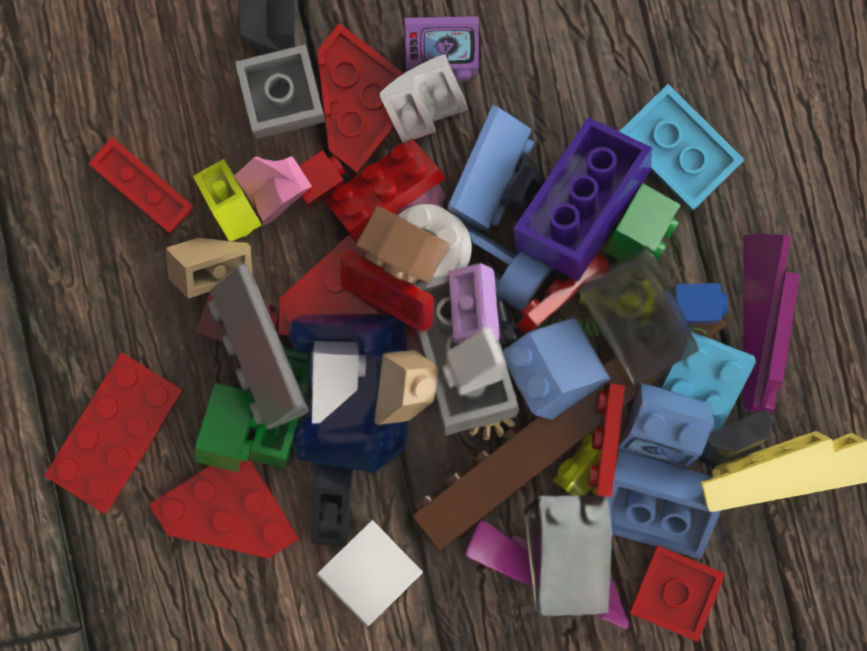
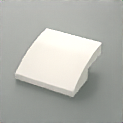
(423, 97)
(369, 573)

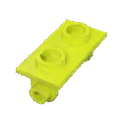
(574, 471)

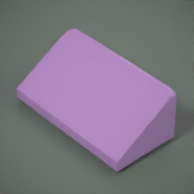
(473, 301)

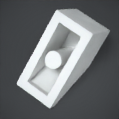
(474, 363)
(334, 375)

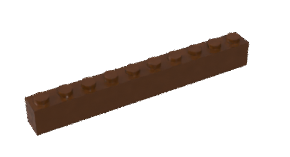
(520, 458)

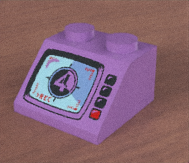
(438, 36)

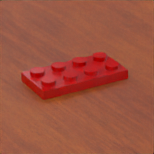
(114, 433)

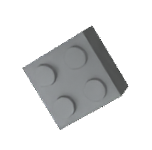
(280, 92)

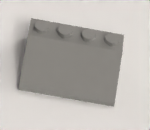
(258, 349)

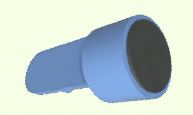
(523, 278)

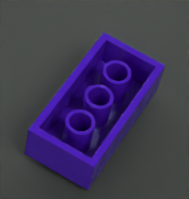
(583, 198)

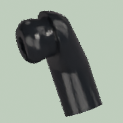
(508, 331)

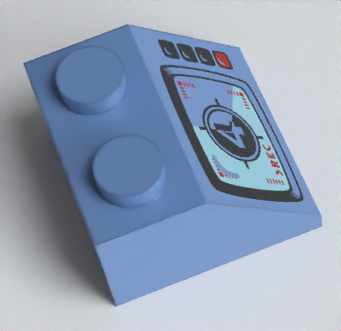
(666, 426)

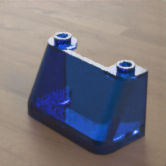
(349, 433)

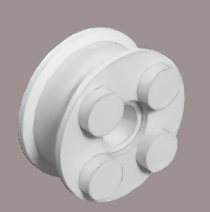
(446, 227)

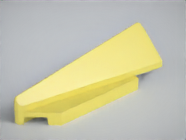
(788, 470)

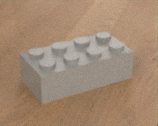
(471, 409)

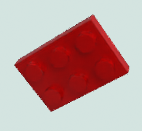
(387, 183)

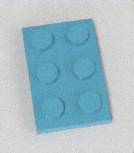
(685, 148)
(711, 375)

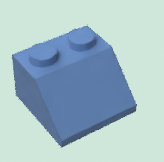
(555, 367)

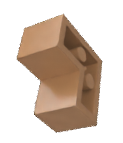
(403, 246)

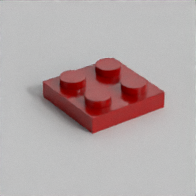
(676, 593)

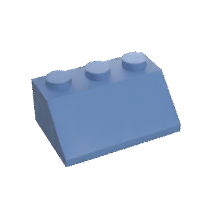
(490, 170)
(660, 505)

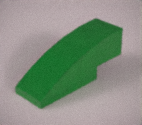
(275, 445)

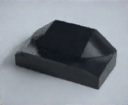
(268, 24)
(524, 187)
(736, 439)

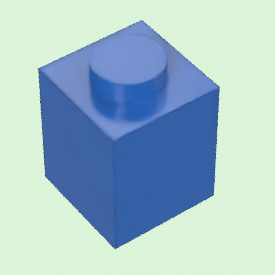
(701, 302)

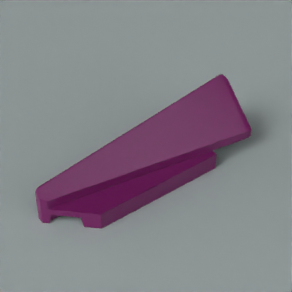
(767, 316)
(512, 559)

